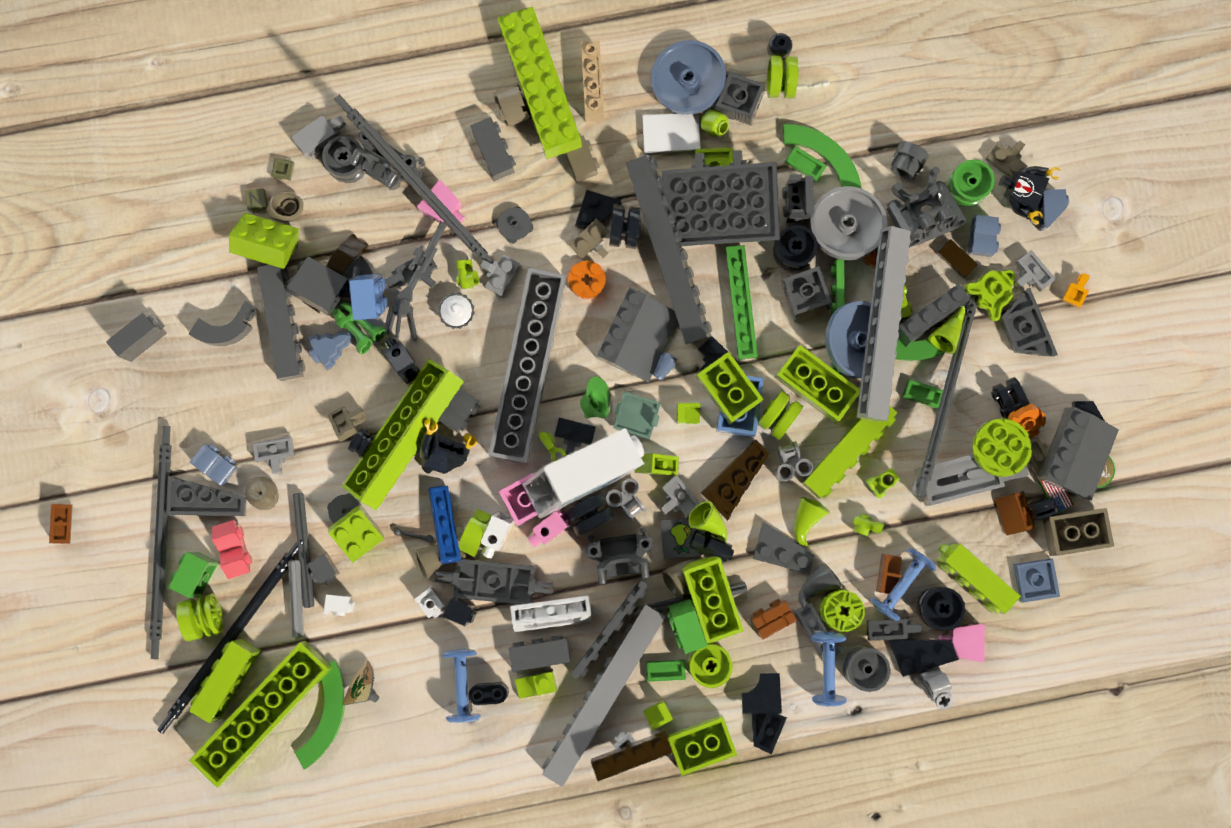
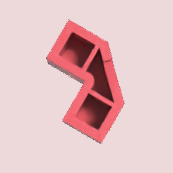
(230, 543)

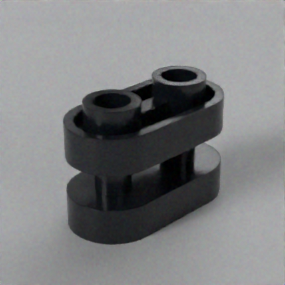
(1001, 395)
(488, 693)

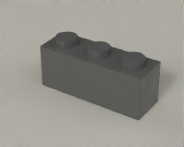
(493, 148)
(539, 653)

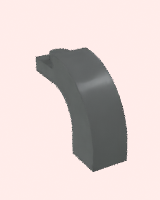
(226, 334)

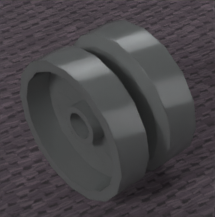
(334, 159)
(877, 673)

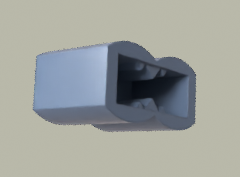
(984, 235)
(214, 464)

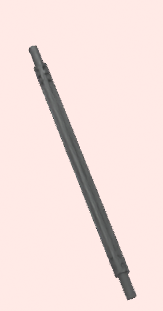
(409, 175)
(946, 398)
(160, 544)

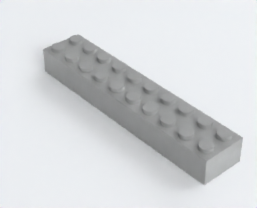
(527, 366)

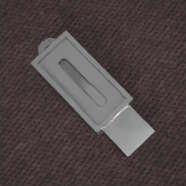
(959, 479)

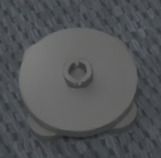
(514, 224)
(341, 506)

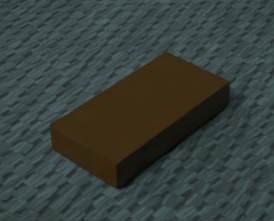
(957, 258)

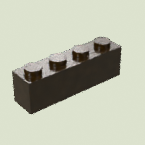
(631, 756)

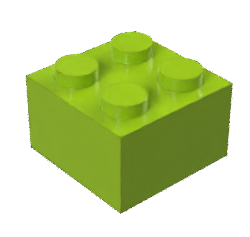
(356, 533)

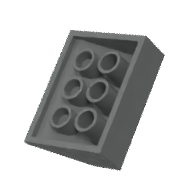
(638, 335)
(1078, 453)

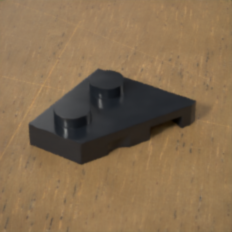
(595, 206)
(767, 730)

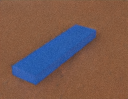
(444, 524)

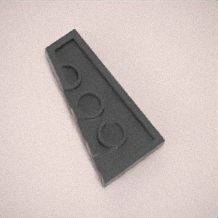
(201, 500)

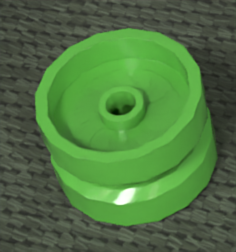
(971, 182)

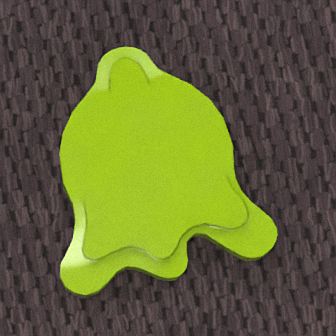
(993, 291)

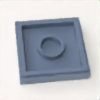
(1036, 580)

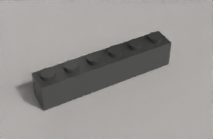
(280, 322)

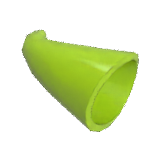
(948, 334)
(807, 515)
(707, 518)

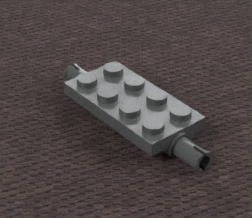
(494, 582)

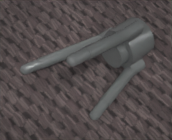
(401, 309)

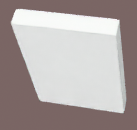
(671, 133)

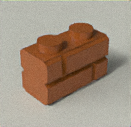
(772, 619)

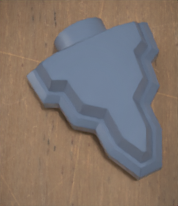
(329, 347)

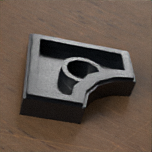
(764, 697)

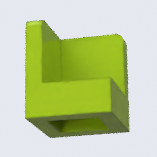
(688, 413)
(658, 715)

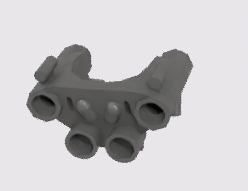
(379, 167)
(931, 224)
(620, 554)

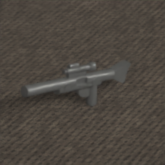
(423, 270)

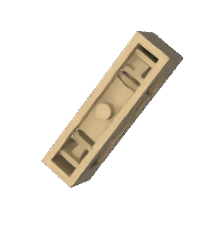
(592, 81)

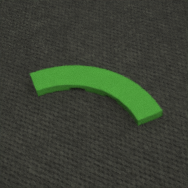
(826, 148)
(916, 351)
(330, 721)

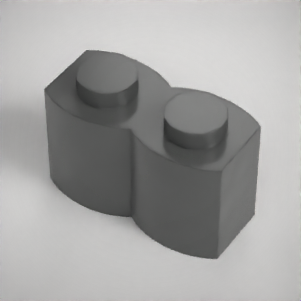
(459, 410)

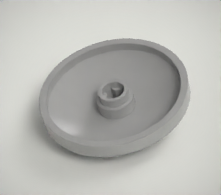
(848, 222)

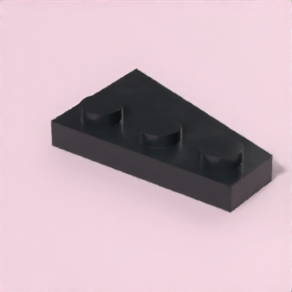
(921, 655)

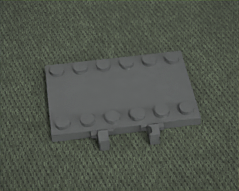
(724, 201)

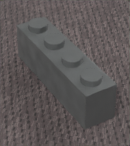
(932, 314)

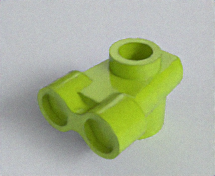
(466, 277)
(879, 485)
(864, 524)

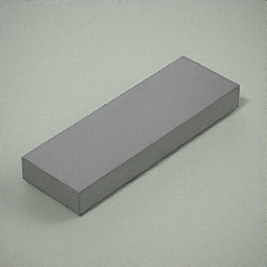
(812, 624)

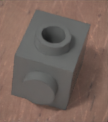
(323, 570)

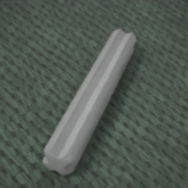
(296, 598)

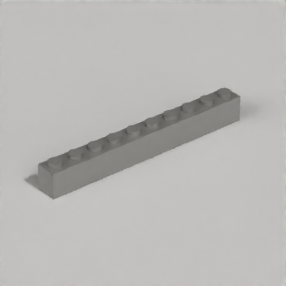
(884, 324)
(603, 695)

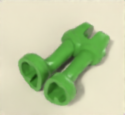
(364, 343)

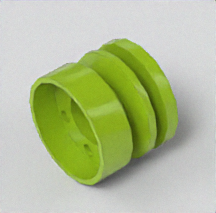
(830, 608)
(199, 617)

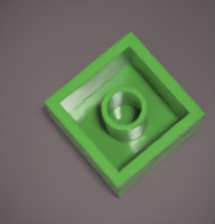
(193, 574)
(686, 626)

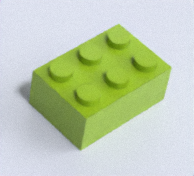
(264, 240)
(729, 388)
(702, 744)

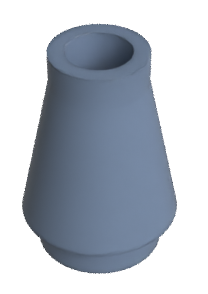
(664, 365)

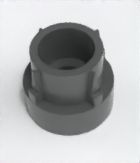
(908, 160)

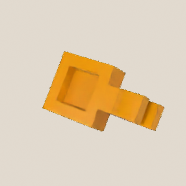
(1076, 292)

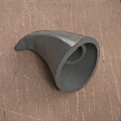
(821, 580)

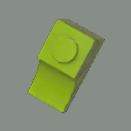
(536, 684)

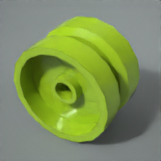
(782, 76)
(779, 414)
(713, 676)

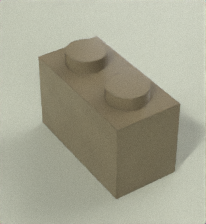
(581, 161)

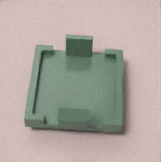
(637, 415)

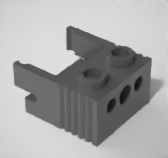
(740, 98)
(802, 192)
(806, 291)

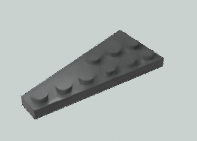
(614, 624)

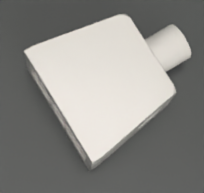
(498, 526)

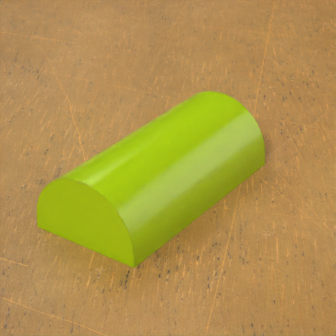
(712, 599)

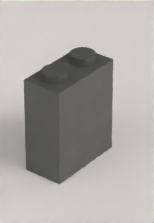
(317, 285)
(137, 337)

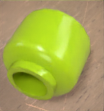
(714, 123)

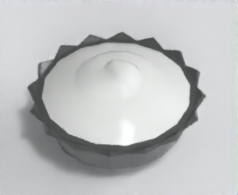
(456, 310)

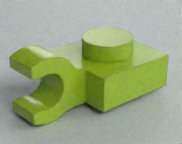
(548, 441)

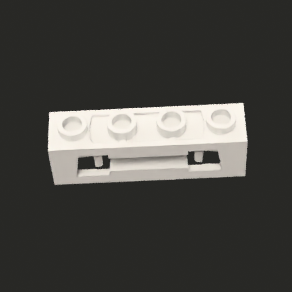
(551, 613)

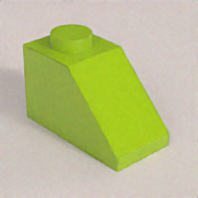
(659, 464)

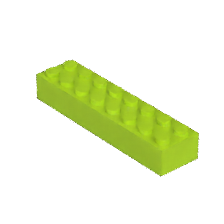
(539, 82)
(402, 434)
(260, 714)

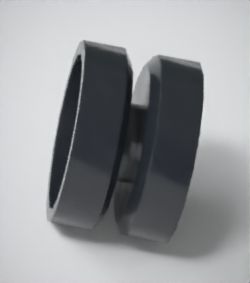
(625, 226)
(805, 244)
(589, 514)
(952, 608)

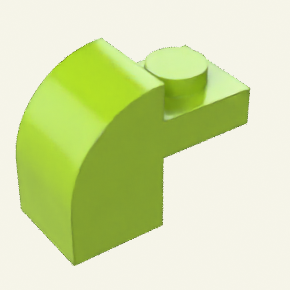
(474, 532)

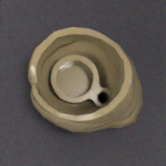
(285, 206)
(262, 493)

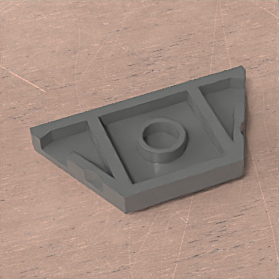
(1027, 328)

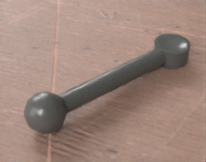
(429, 538)

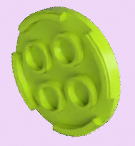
(1001, 447)

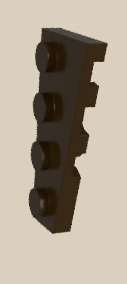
(735, 479)

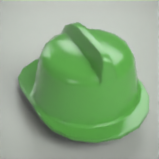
(596, 400)

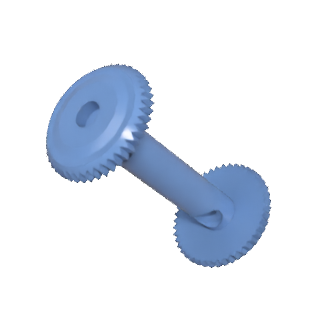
(903, 584)
(461, 686)
(829, 697)

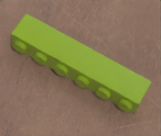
(844, 454)

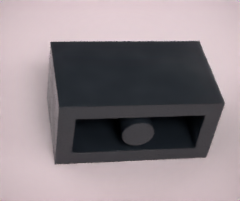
(460, 612)

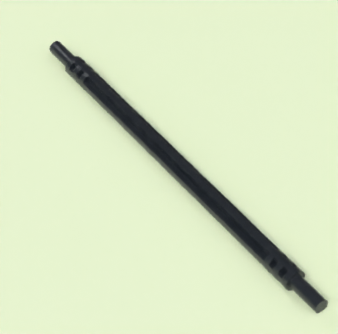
(231, 635)

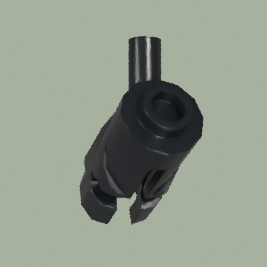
(711, 546)

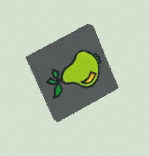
(676, 538)

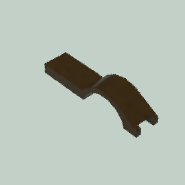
(344, 256)

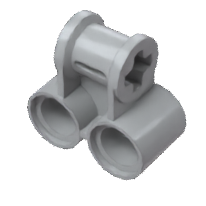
(791, 462)
(627, 500)
(937, 687)

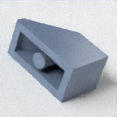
(1052, 206)

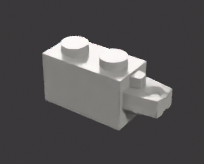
(317, 134)

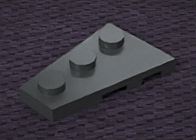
(781, 551)

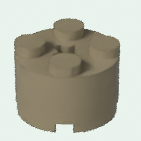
(512, 105)

